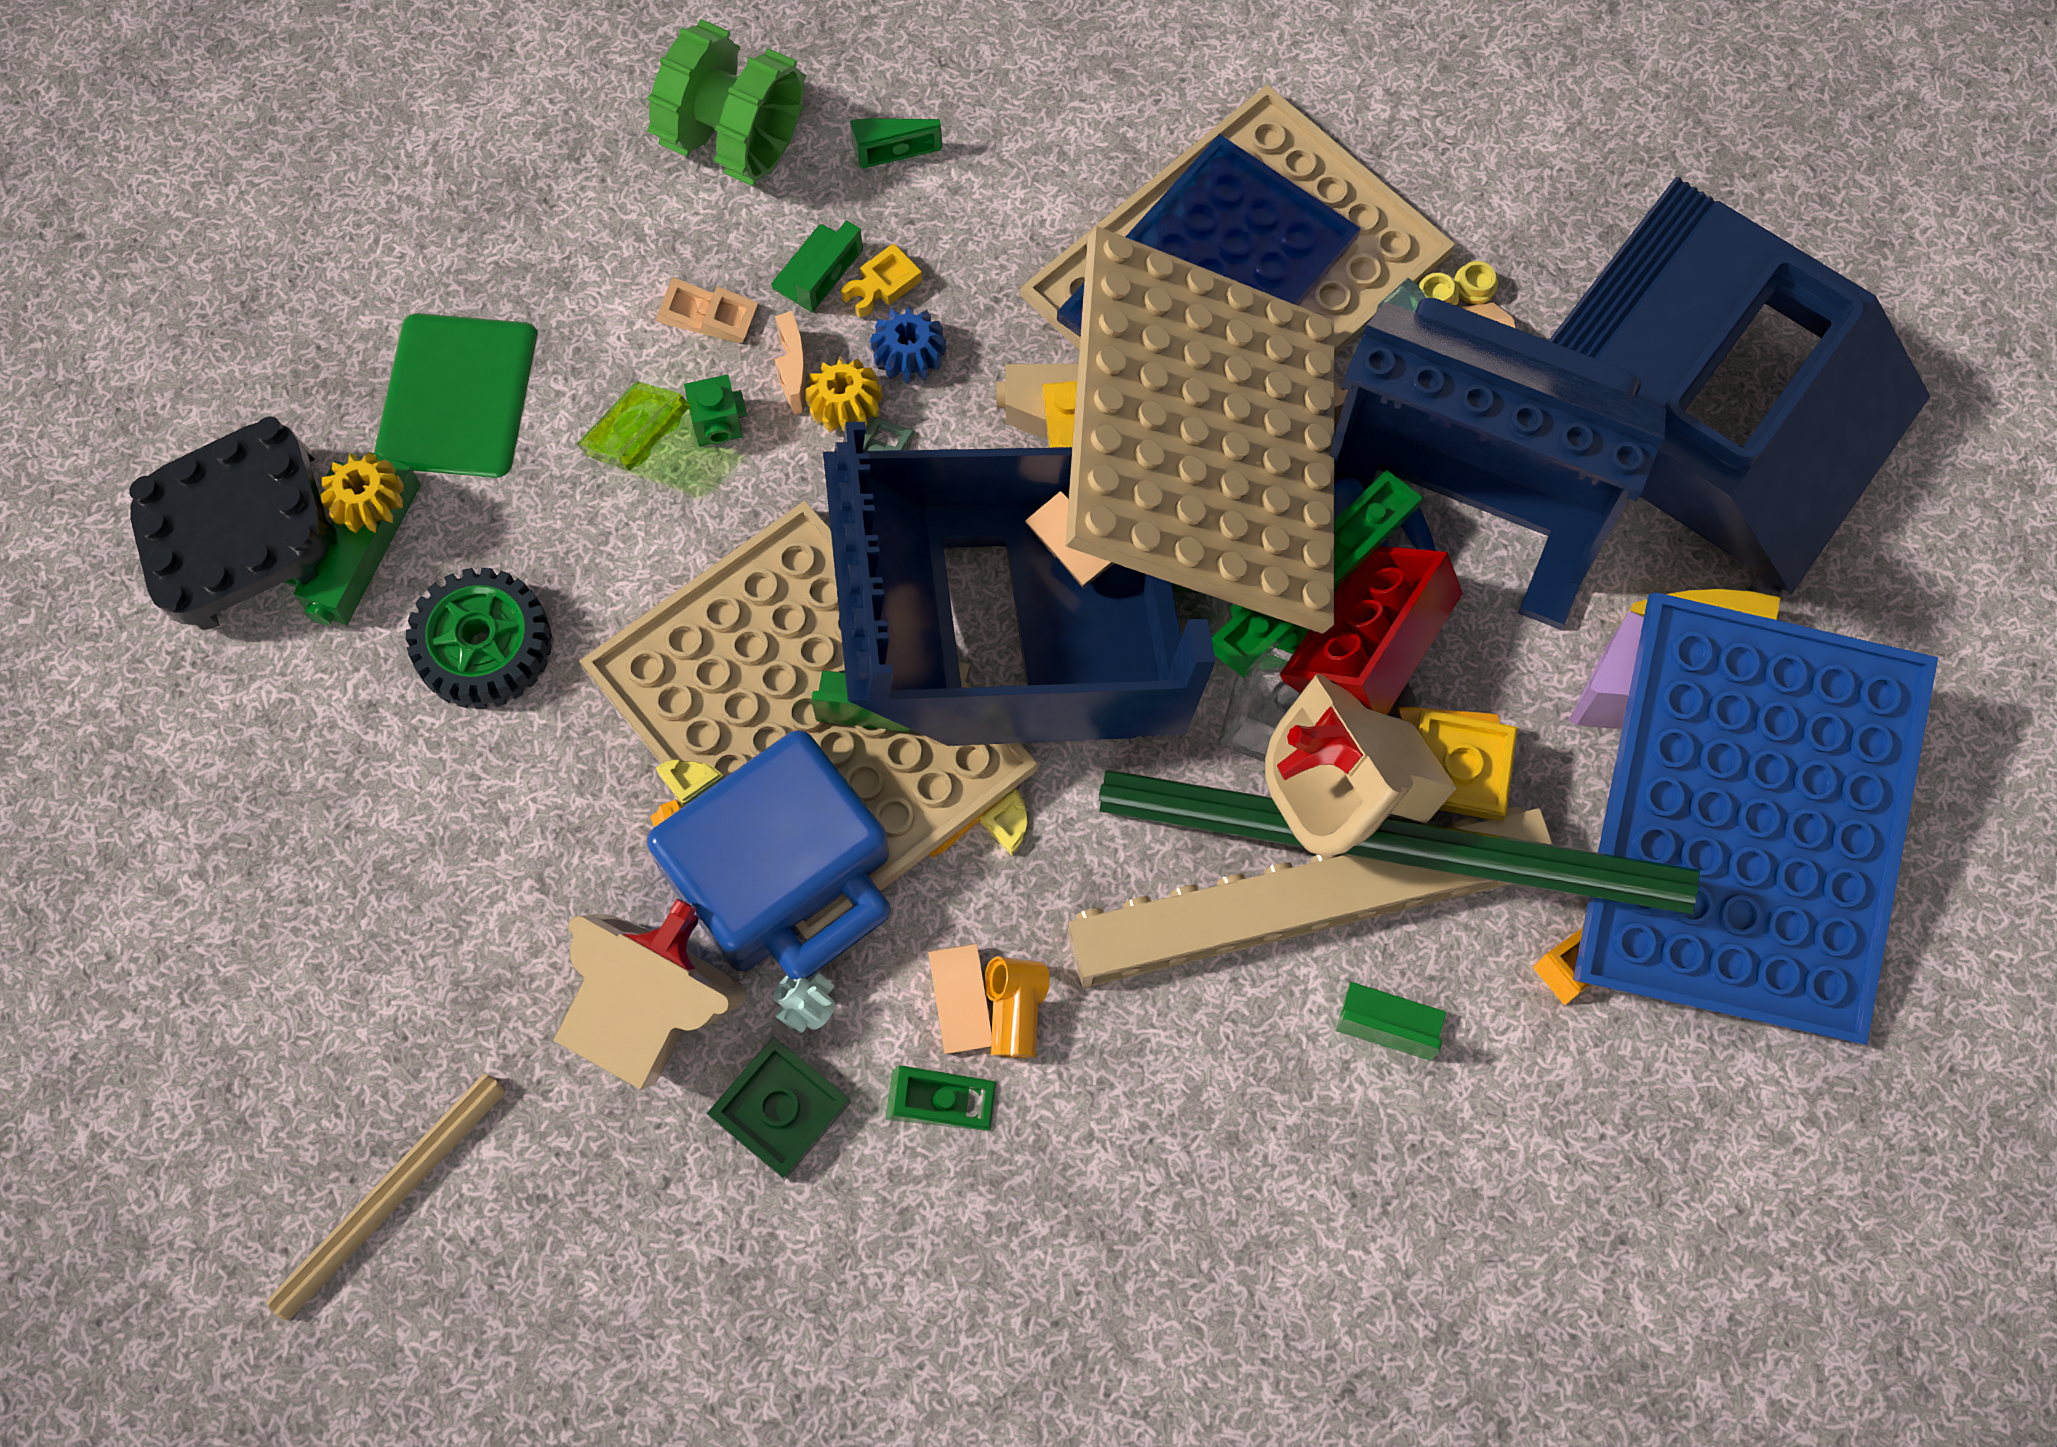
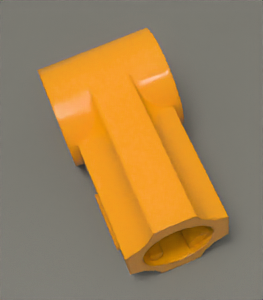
(1016, 992)

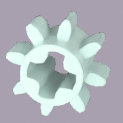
(804, 1002)

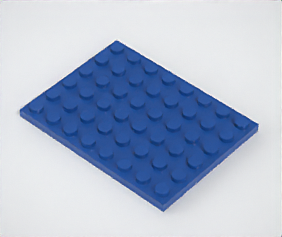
(1790, 785)

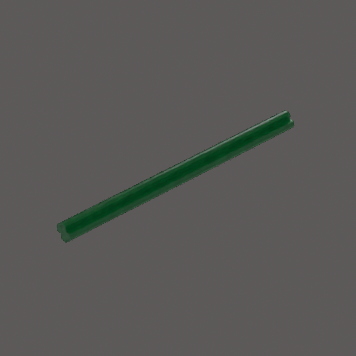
(1413, 844)

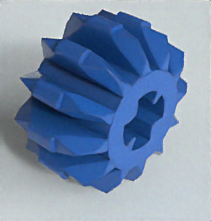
(908, 358)

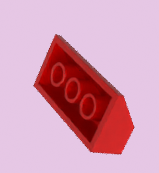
(1381, 626)

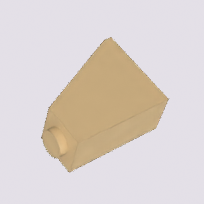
(1023, 394)

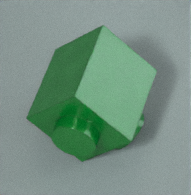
(715, 410)

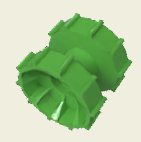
(702, 94)

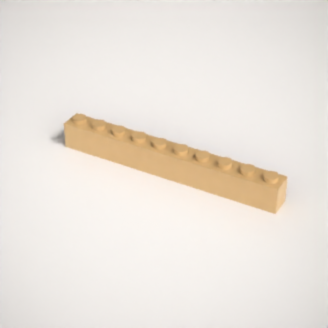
(1269, 907)

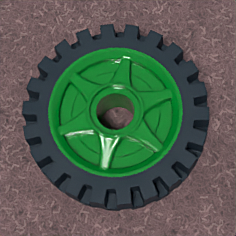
(471, 606)

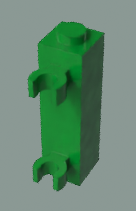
(353, 561)

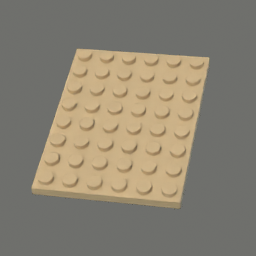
(1392, 239)
(1204, 433)
(735, 670)

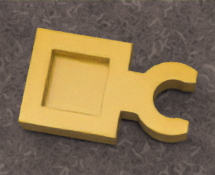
(884, 277)

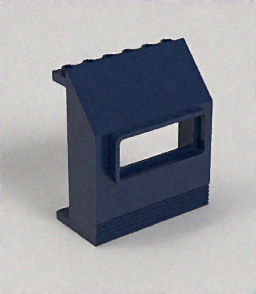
(1671, 316)
(1501, 429)
(1092, 657)

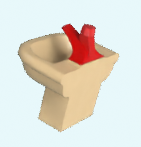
(1348, 768)
(641, 993)

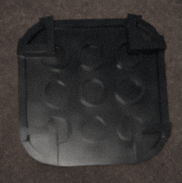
(229, 522)

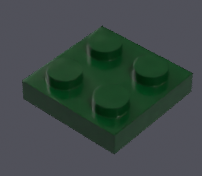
(779, 1108)

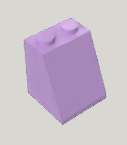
(1608, 689)

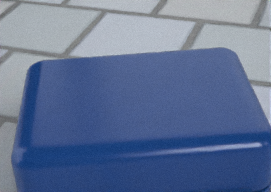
(774, 852)

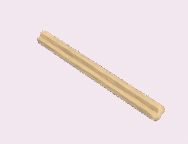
(385, 1197)

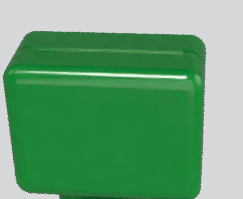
(456, 394)

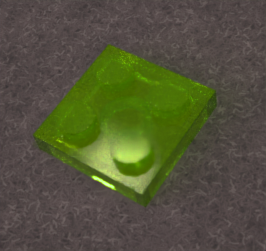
(634, 425)

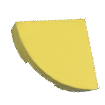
(688, 778)
(1007, 821)

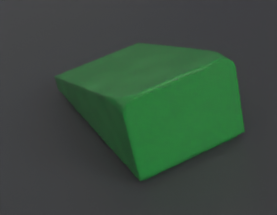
(890, 140)
(937, 1098)

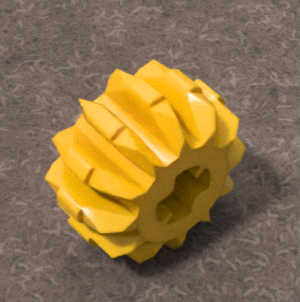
(843, 394)
(362, 492)

